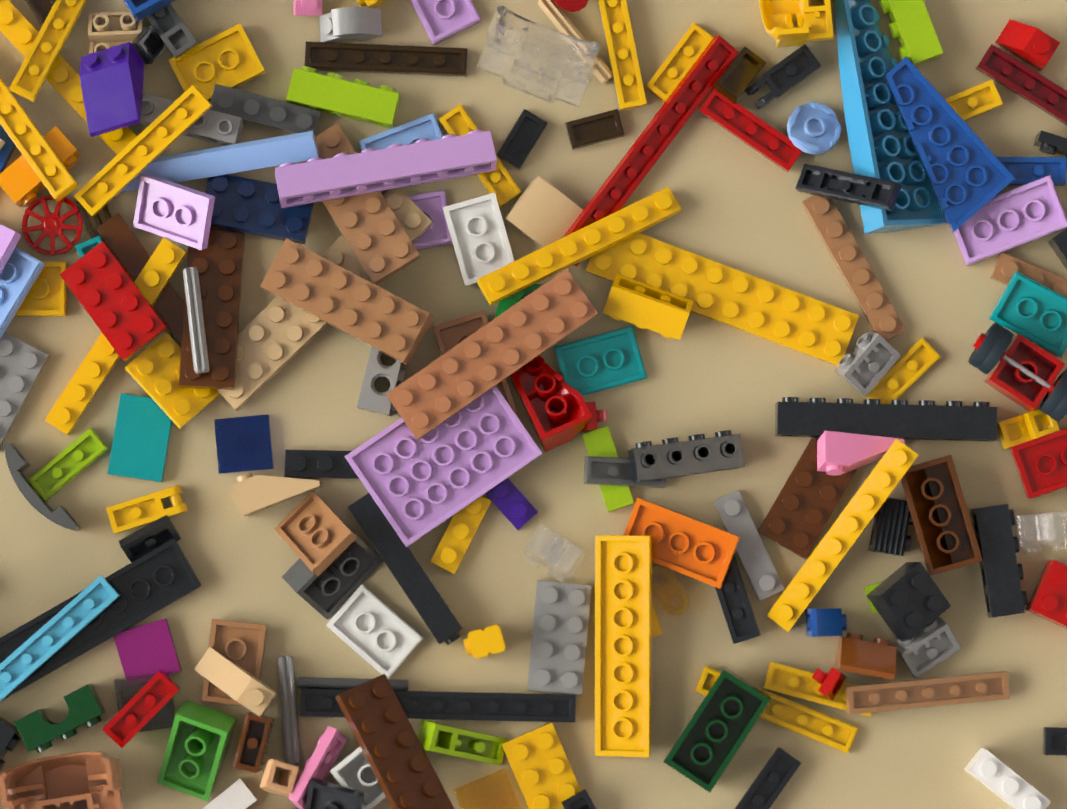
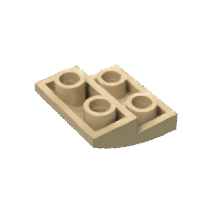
(111, 29)
(543, 213)

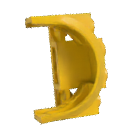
(785, 21)

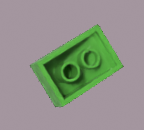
(196, 749)

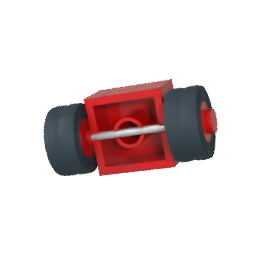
(1021, 371)

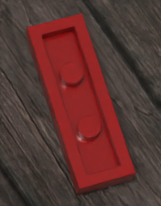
(141, 708)

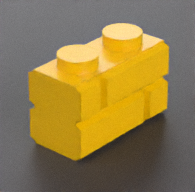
(482, 642)

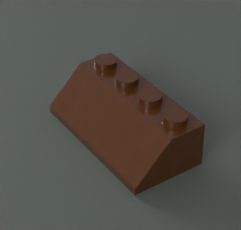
(940, 516)

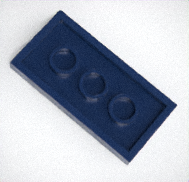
(256, 209)

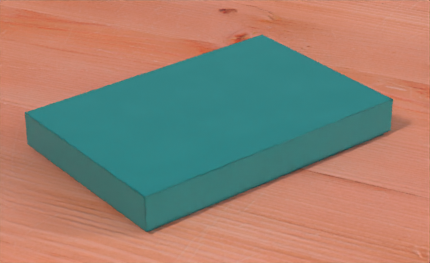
(1033, 312)
(601, 361)
(140, 439)

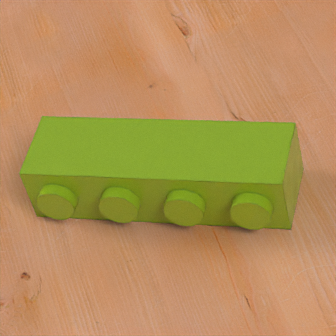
(913, 29)
(344, 98)

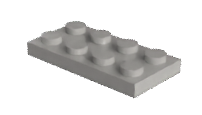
(18, 374)
(559, 637)

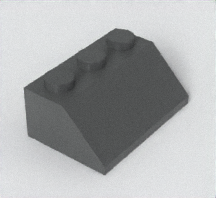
(337, 581)

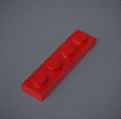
(750, 130)

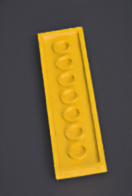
(623, 645)

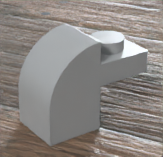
(350, 23)

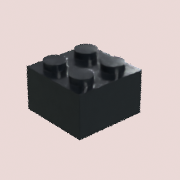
(908, 600)

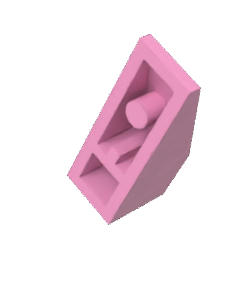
(848, 451)

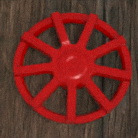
(52, 225)

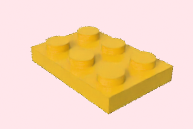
(221, 60)
(158, 374)
(541, 768)

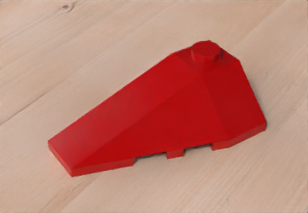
(550, 403)

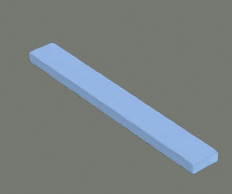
(231, 158)

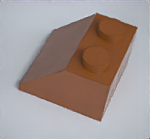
(866, 657)

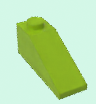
(461, 742)

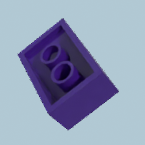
(112, 88)

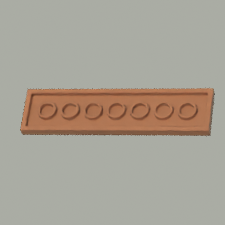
(491, 354)

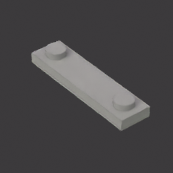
(750, 546)

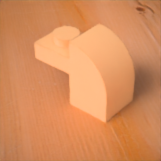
(279, 777)

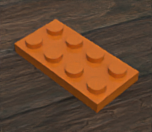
(684, 542)

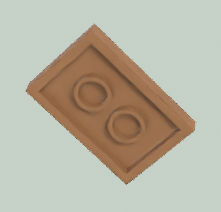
(315, 533)
(241, 644)

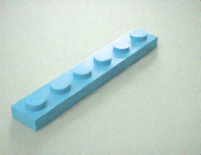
(55, 634)

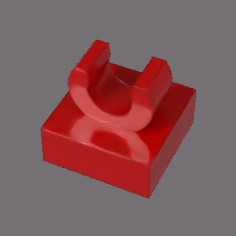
(598, 416)
(829, 682)

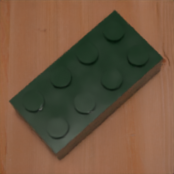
(717, 729)

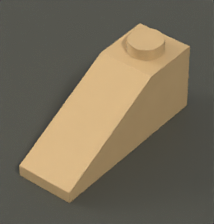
(264, 491)
(236, 682)

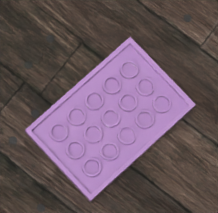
(446, 469)

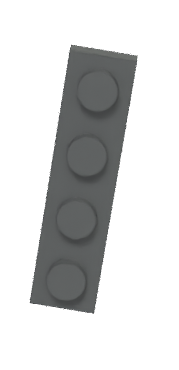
(264, 110)

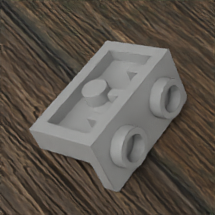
(867, 362)
(927, 648)

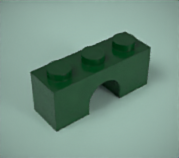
(39, 731)

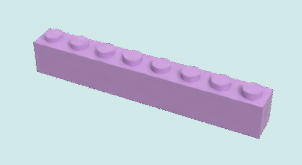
(385, 168)

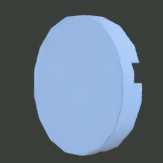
(813, 128)

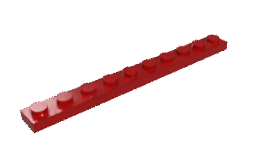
(658, 133)

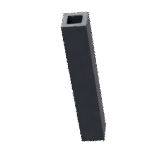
(406, 570)

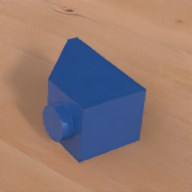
(825, 622)

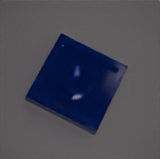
(244, 444)

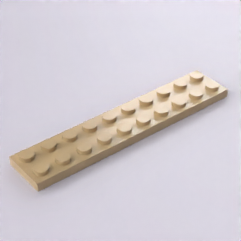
(285, 330)

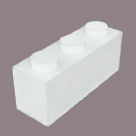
(1005, 782)

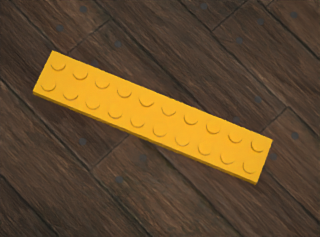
(732, 296)

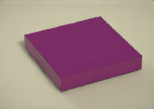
(147, 649)

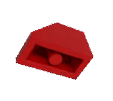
(1028, 43)

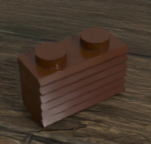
(253, 742)

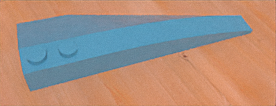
(875, 126)

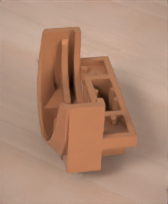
(64, 782)

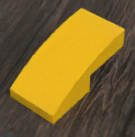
(1025, 428)

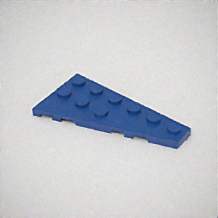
(953, 156)

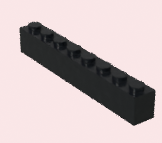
(887, 420)

